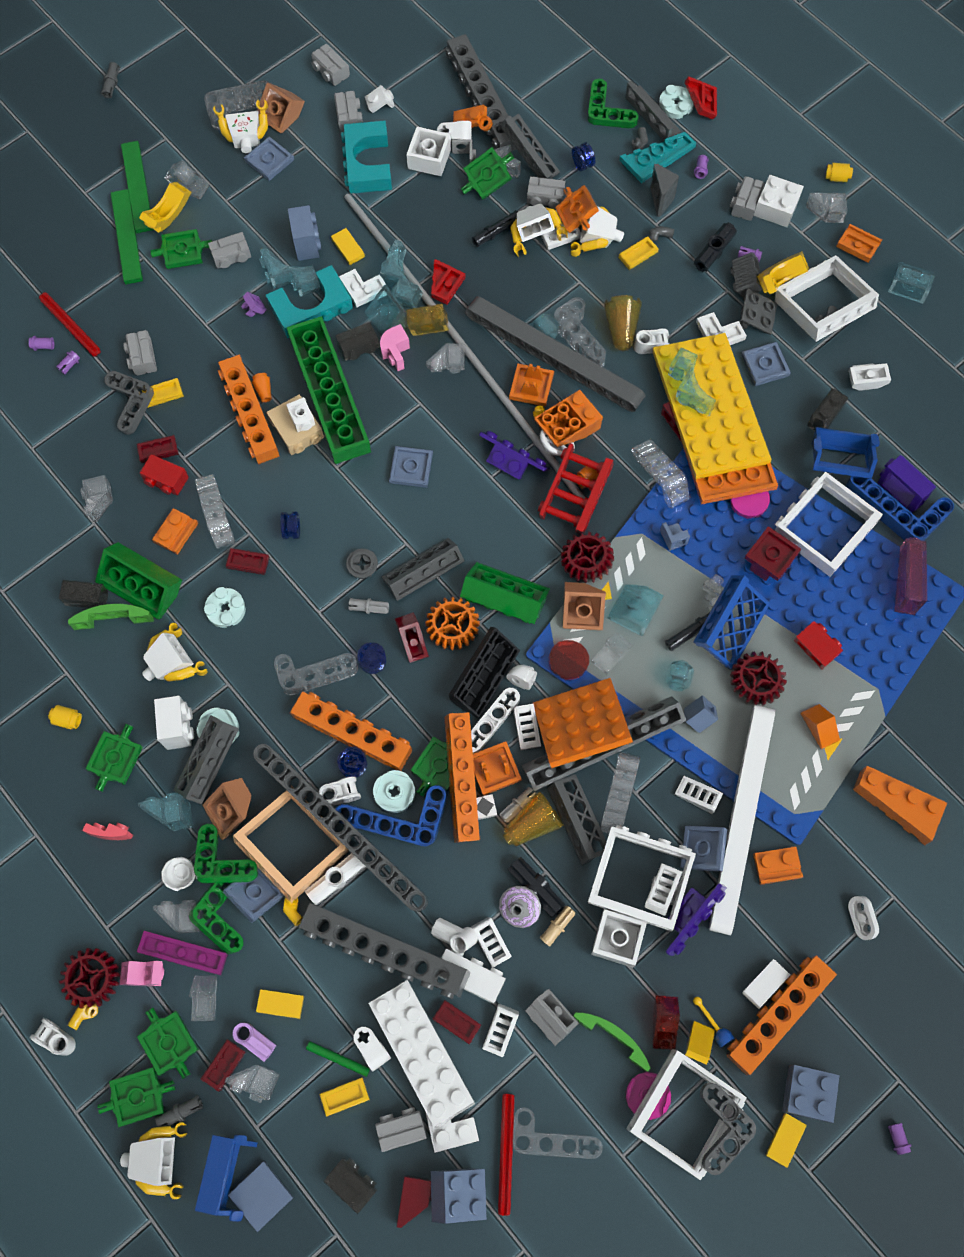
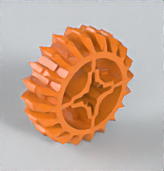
(458, 618)

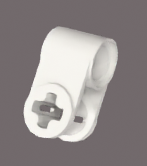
(459, 130)
(652, 339)
(341, 791)
(49, 1037)
(373, 1051)

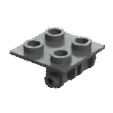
(758, 312)

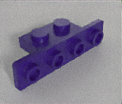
(510, 459)
(692, 911)

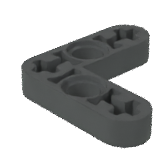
(136, 397)
(733, 1131)

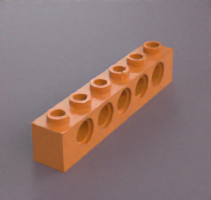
(263, 450)
(303, 712)
(461, 777)
(821, 976)

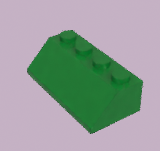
(137, 579)
(504, 593)

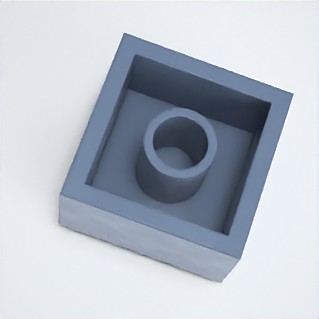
(304, 232)
(811, 1093)
(458, 1195)

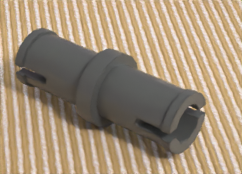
(110, 80)
(179, 1112)

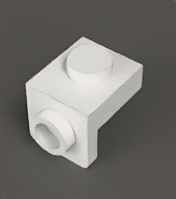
(379, 98)

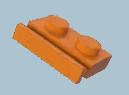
(859, 243)
(175, 531)
(778, 865)

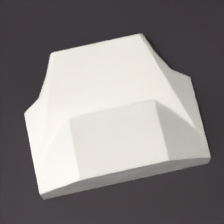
(869, 376)

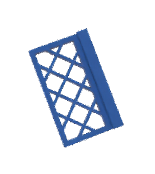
(722, 613)

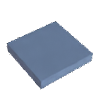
(269, 158)
(765, 364)
(411, 467)
(708, 845)
(253, 897)
(260, 1196)

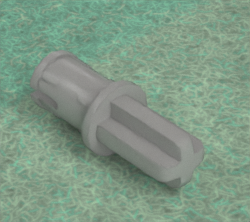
(368, 606)
(516, 805)

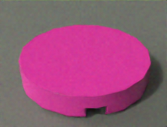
(751, 505)
(637, 1090)

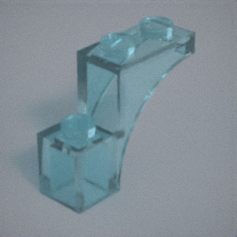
(393, 271)
(302, 278)
(689, 391)

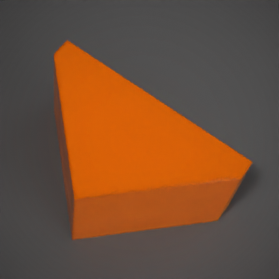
(822, 725)

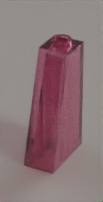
(912, 576)

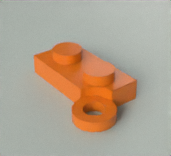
(476, 115)

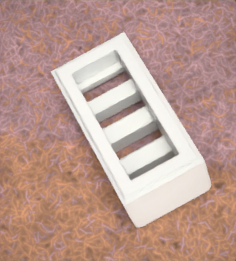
(522, 710)
(710, 808)
(654, 905)
(493, 930)
(493, 1048)

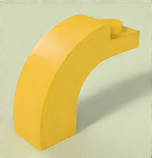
(168, 207)
(782, 271)

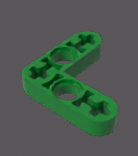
(600, 109)
(215, 866)
(210, 912)

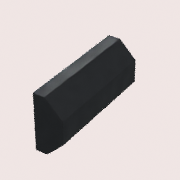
(484, 673)

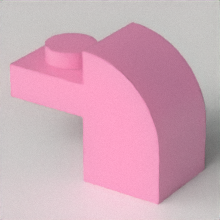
(392, 343)
(141, 973)

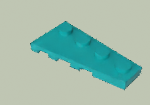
(641, 162)

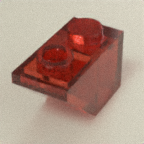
(665, 1022)

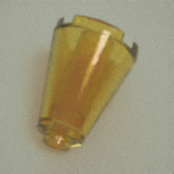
(622, 318)
(532, 821)

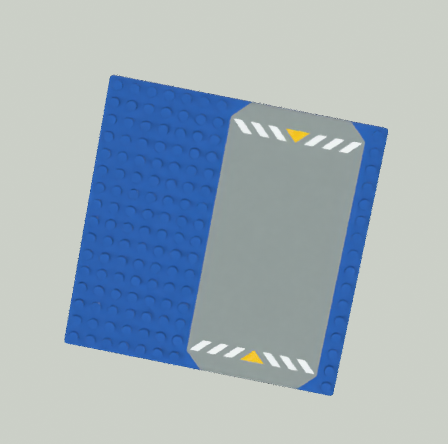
(853, 605)

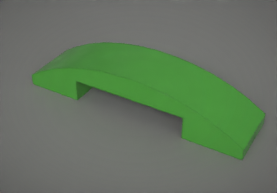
(86, 618)
(636, 1055)

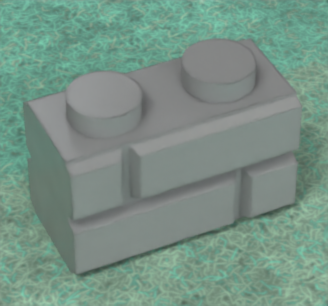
(330, 65)
(346, 109)
(545, 191)
(747, 198)
(229, 250)
(140, 353)
(551, 1017)
(400, 1130)

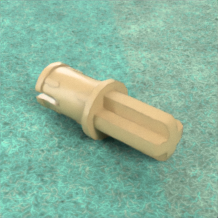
(557, 925)

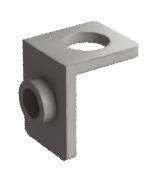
(468, 149)

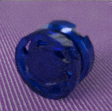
(583, 156)
(290, 525)
(372, 658)
(352, 762)

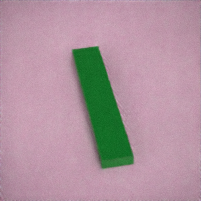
(136, 183)
(126, 237)

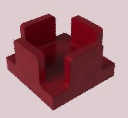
(772, 555)

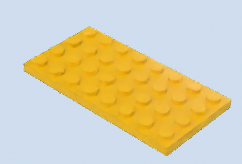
(731, 434)

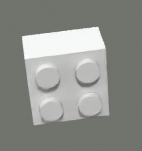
(429, 151)
(778, 201)
(173, 722)
(619, 938)

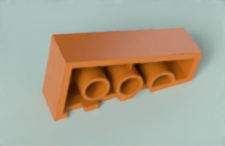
(908, 806)

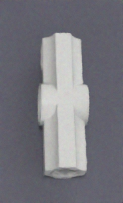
(324, 887)

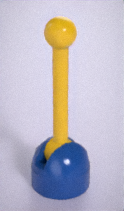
(722, 1035)

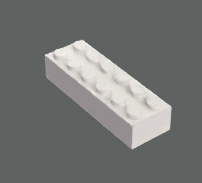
(421, 1054)

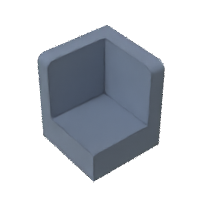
(674, 536)
(700, 714)

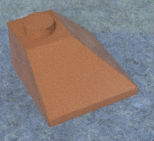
(283, 107)
(583, 606)
(228, 806)

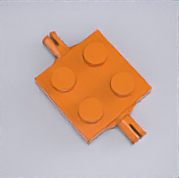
(576, 208)

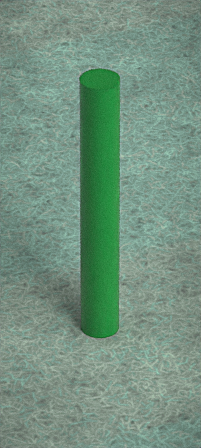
(337, 1058)

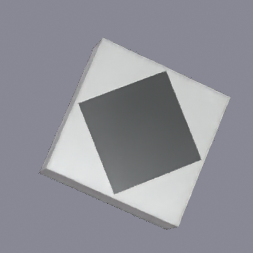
(486, 807)

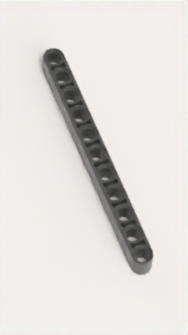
(555, 354)
(332, 819)

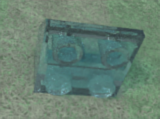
(170, 811)

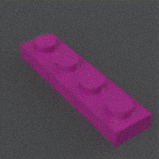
(182, 953)

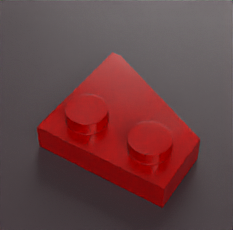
(703, 96)
(445, 281)

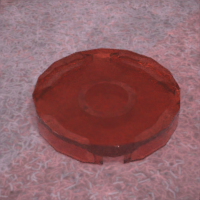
(568, 659)

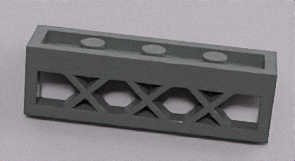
(651, 111)
(528, 150)
(423, 569)
(207, 761)
(571, 820)

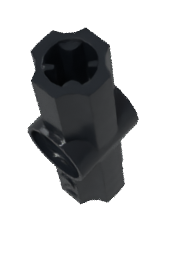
(715, 247)
(529, 878)

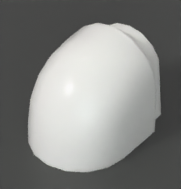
(522, 676)

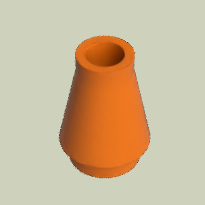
(262, 385)

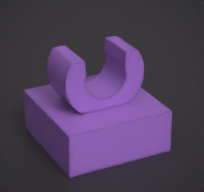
(254, 304)

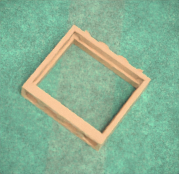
(267, 868)

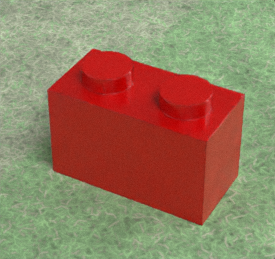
(164, 475)
(818, 644)

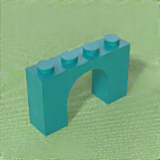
(359, 176)
(335, 302)

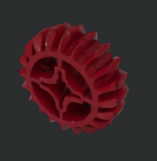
(582, 565)
(776, 686)
(81, 962)

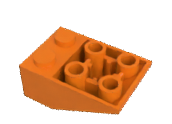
(570, 420)

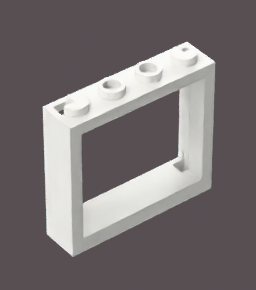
(867, 298)
(848, 498)
(662, 846)
(655, 1093)

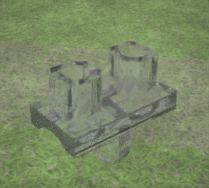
(713, 587)

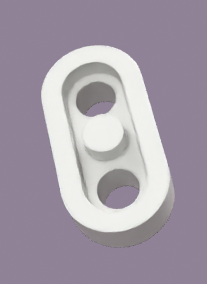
(863, 918)

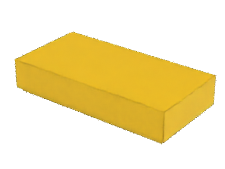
(347, 246)
(638, 253)
(165, 392)
(280, 1004)
(700, 1042)
(344, 1096)
(785, 1140)

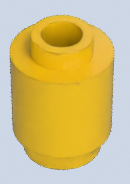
(839, 172)
(65, 717)

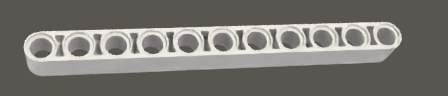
(742, 818)

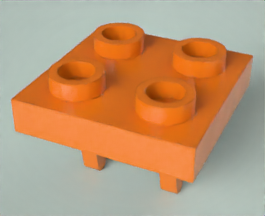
(531, 384)
(495, 768)

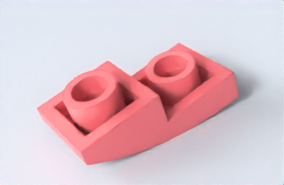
(112, 832)

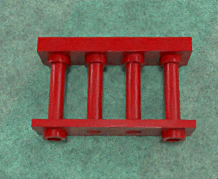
(588, 504)

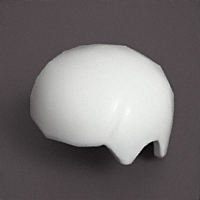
(178, 873)

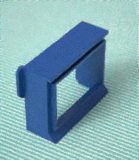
(845, 442)
(219, 1176)

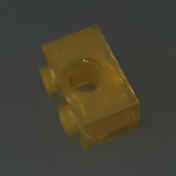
(427, 319)

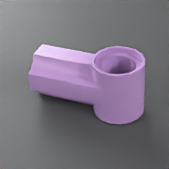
(256, 1042)

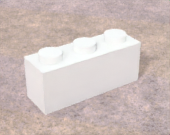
(481, 981)

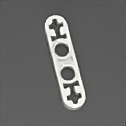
(494, 722)

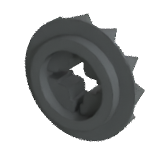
(355, 558)

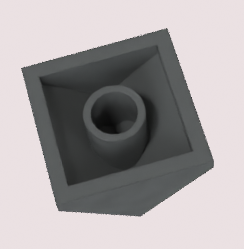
(663, 188)

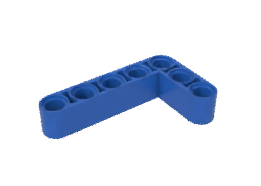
(898, 511)
(396, 823)

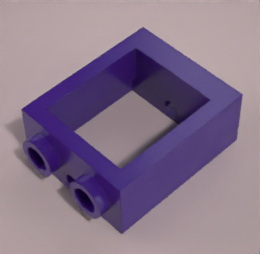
(905, 483)

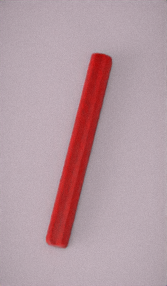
(68, 322)
(506, 1151)

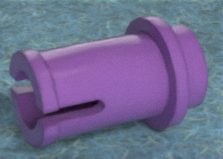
(701, 168)
(743, 251)
(41, 343)
(69, 361)
(899, 1139)

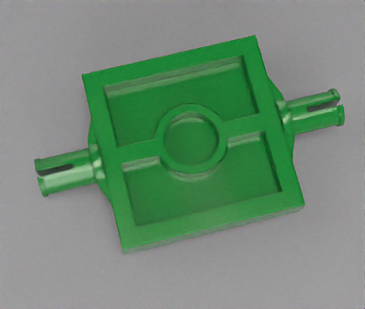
(487, 173)
(181, 248)
(114, 758)
(432, 766)
(167, 1043)
(136, 1097)

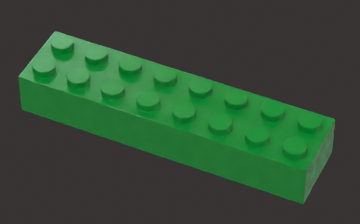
(329, 390)

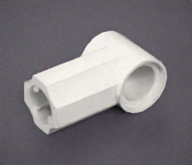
(458, 938)

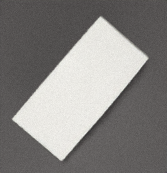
(766, 983)

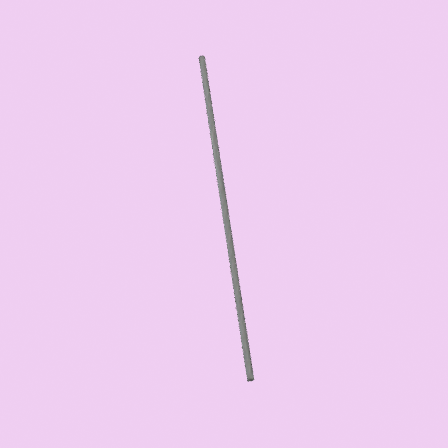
(468, 352)

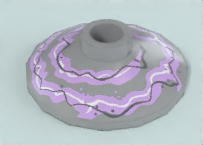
(523, 898)

